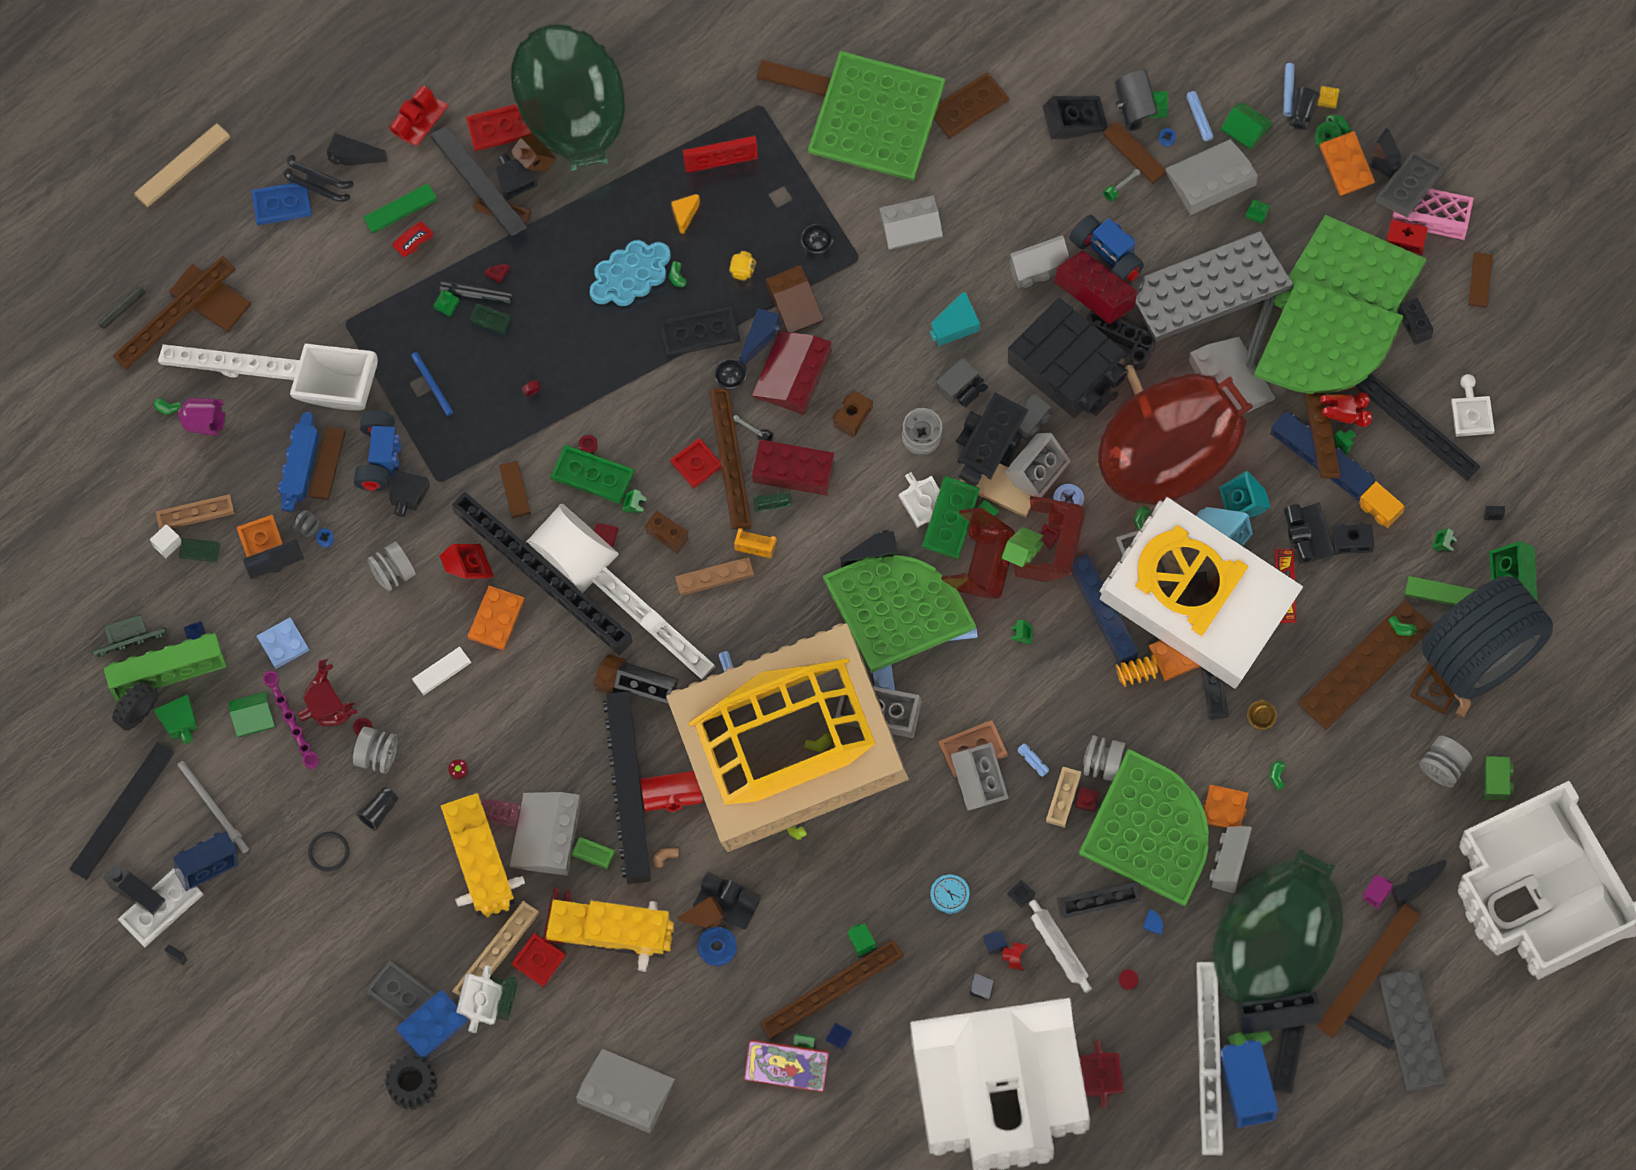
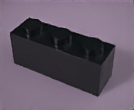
(645, 682)

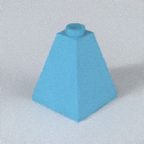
(1230, 523)

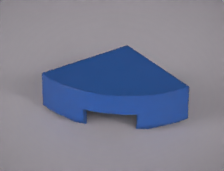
(1153, 923)

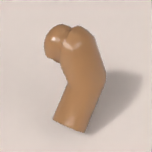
(1463, 708)
(663, 854)

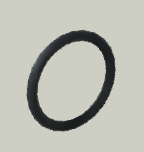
(328, 868)

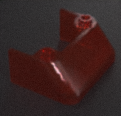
(1069, 520)
(987, 568)

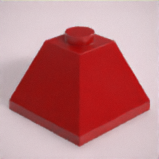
(466, 561)

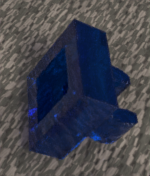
(194, 630)
(839, 1036)

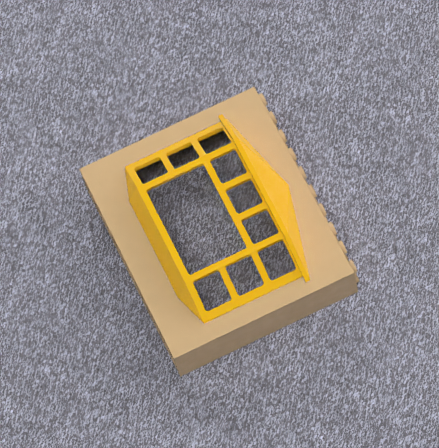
(806, 787)

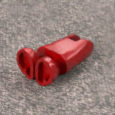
(1347, 408)

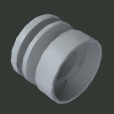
(918, 422)
(391, 566)
(377, 751)
(1103, 758)
(1445, 761)

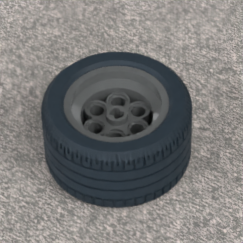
(1487, 637)

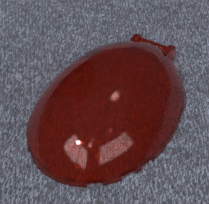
(1172, 438)

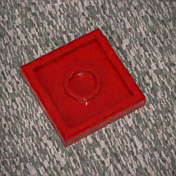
(696, 463)
(538, 960)

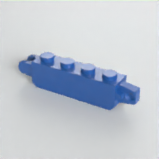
(299, 463)

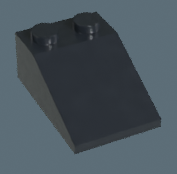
(1074, 116)

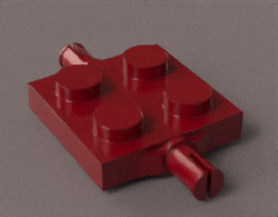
(1101, 1074)

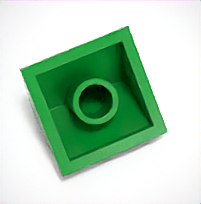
(1245, 125)
(251, 714)

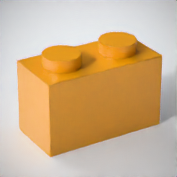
(1381, 505)

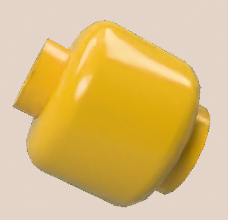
(742, 265)

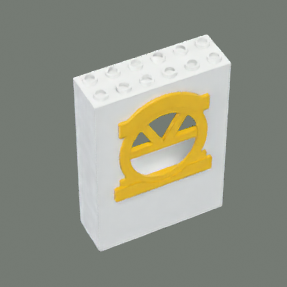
(1217, 635)

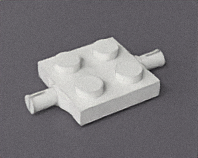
(920, 499)
(479, 999)

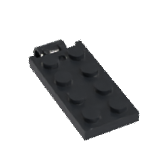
(991, 439)

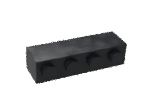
(1098, 899)
(1279, 1013)

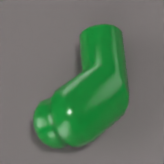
(1341, 122)
(166, 408)
(1140, 516)
(1275, 773)

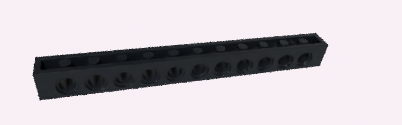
(542, 573)

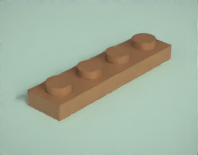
(195, 512)
(714, 576)

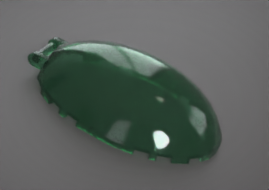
(568, 93)
(1279, 931)

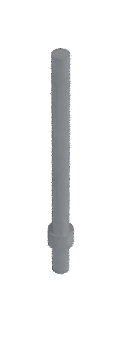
(234, 834)

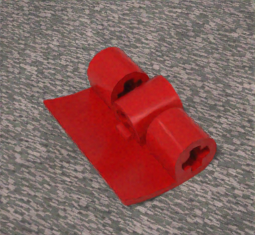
(417, 116)
(670, 791)

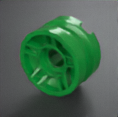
(1326, 129)

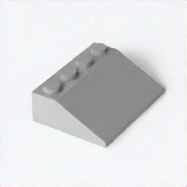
(1212, 176)
(1227, 360)
(546, 832)
(625, 1090)

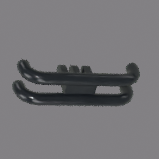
(316, 180)

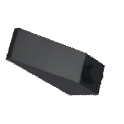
(353, 152)
(1386, 155)
(877, 546)
(133, 889)

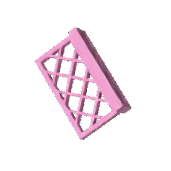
(1441, 226)

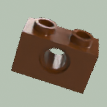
(852, 423)
(667, 532)

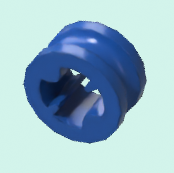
(1172, 139)
(320, 533)

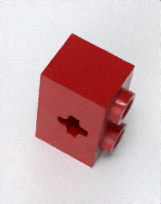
(1416, 233)

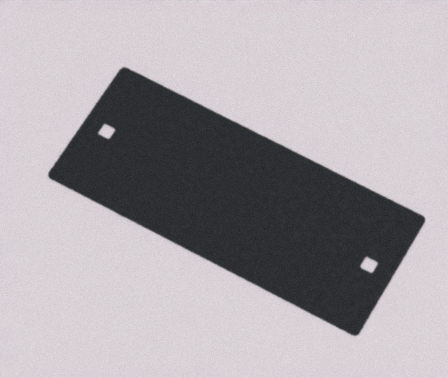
(558, 330)

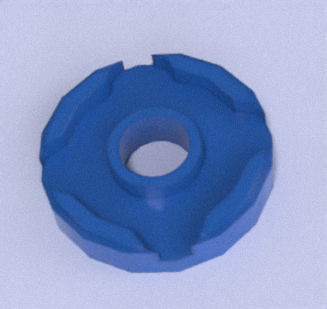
(720, 957)

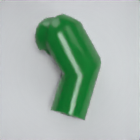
(675, 277)
(1402, 629)

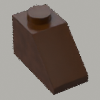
(607, 674)
(704, 914)

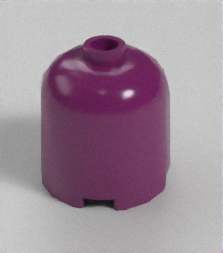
(202, 416)

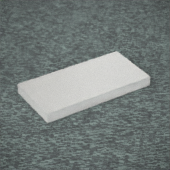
(146, 926)

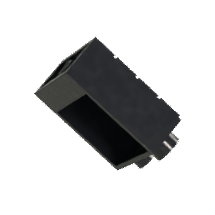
(1068, 359)

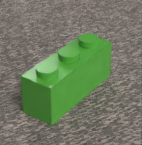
(1023, 547)

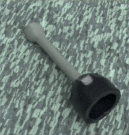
(763, 434)

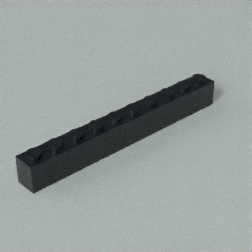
(628, 788)

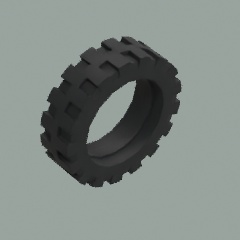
(135, 705)

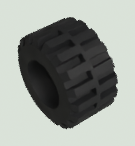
(403, 1068)

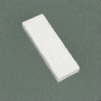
(441, 671)

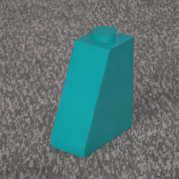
(955, 321)

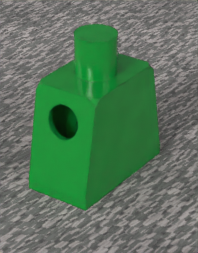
(178, 719)

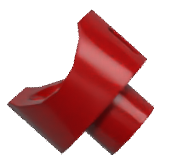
(1013, 955)

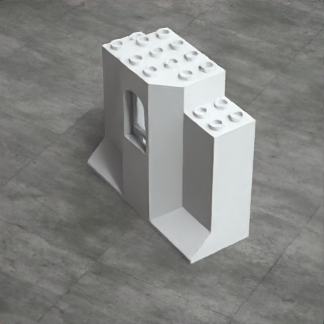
(1559, 858)
(971, 1052)

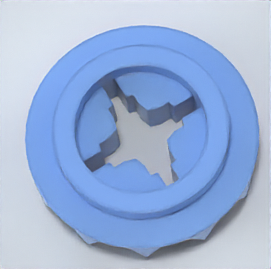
(1068, 490)

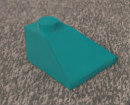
(1244, 495)

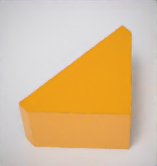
(684, 211)

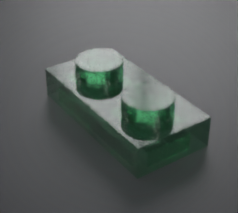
(490, 318)
(770, 502)
(199, 550)

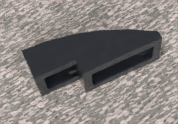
(1417, 882)

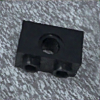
(1416, 321)
(1344, 545)

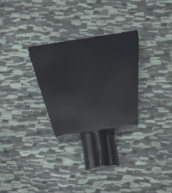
(514, 177)
(407, 491)

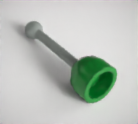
(1112, 192)

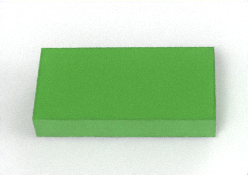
(593, 853)

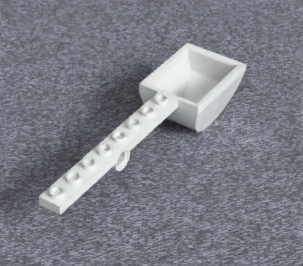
(321, 377)
(584, 559)

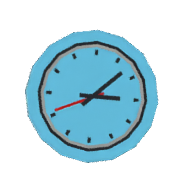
(950, 894)

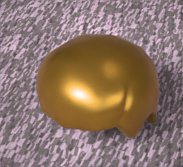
(1262, 714)

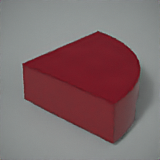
(497, 272)
(1050, 535)

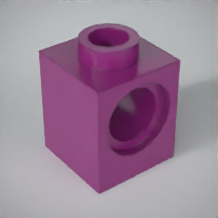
(1377, 891)

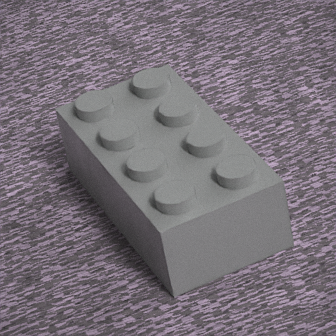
(898, 707)

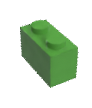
(1497, 778)

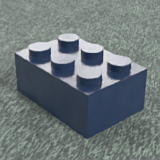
(205, 860)

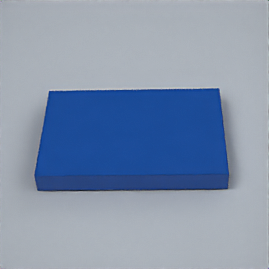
(280, 203)

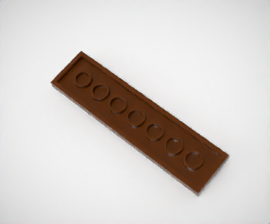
(1363, 667)

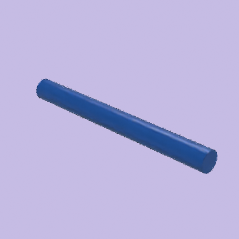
(432, 384)

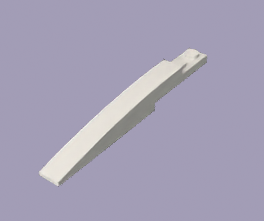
(1209, 1059)

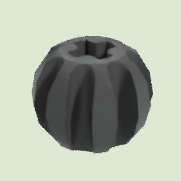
(306, 523)

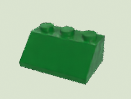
(1515, 561)

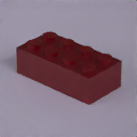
(1096, 287)
(793, 467)

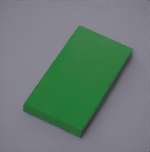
(592, 474)
(947, 527)

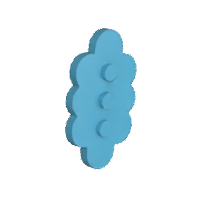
(630, 273)

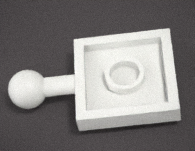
(1472, 414)

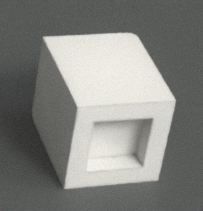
(165, 541)

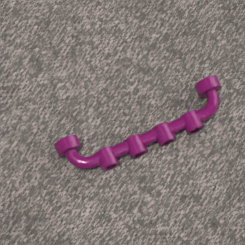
(310, 759)

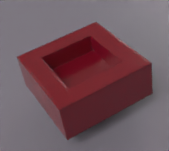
(1087, 799)

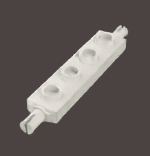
(1059, 946)

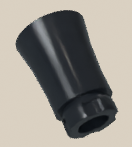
(1303, 107)
(377, 809)

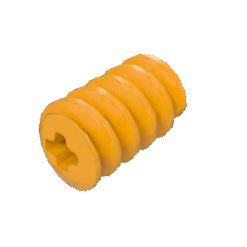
(1137, 670)

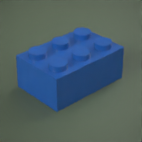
(431, 1025)

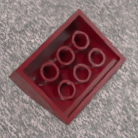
(793, 371)

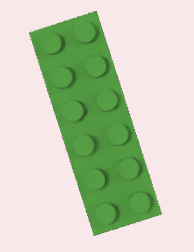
(167, 665)

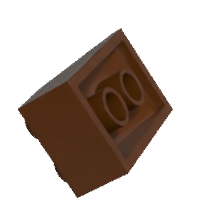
(794, 299)

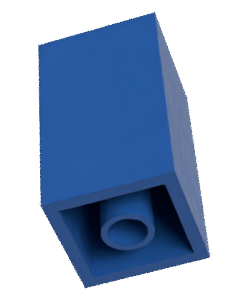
(1248, 1084)

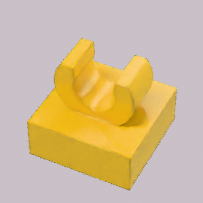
(1328, 97)

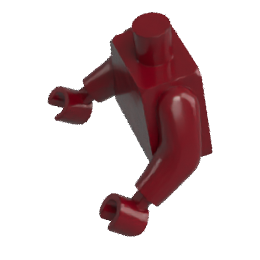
(323, 701)

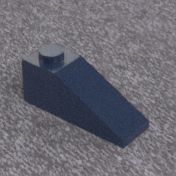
(760, 334)

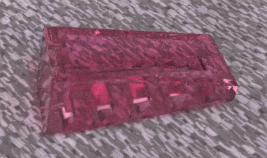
(512, 820)

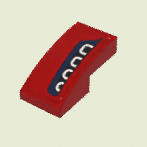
(412, 238)

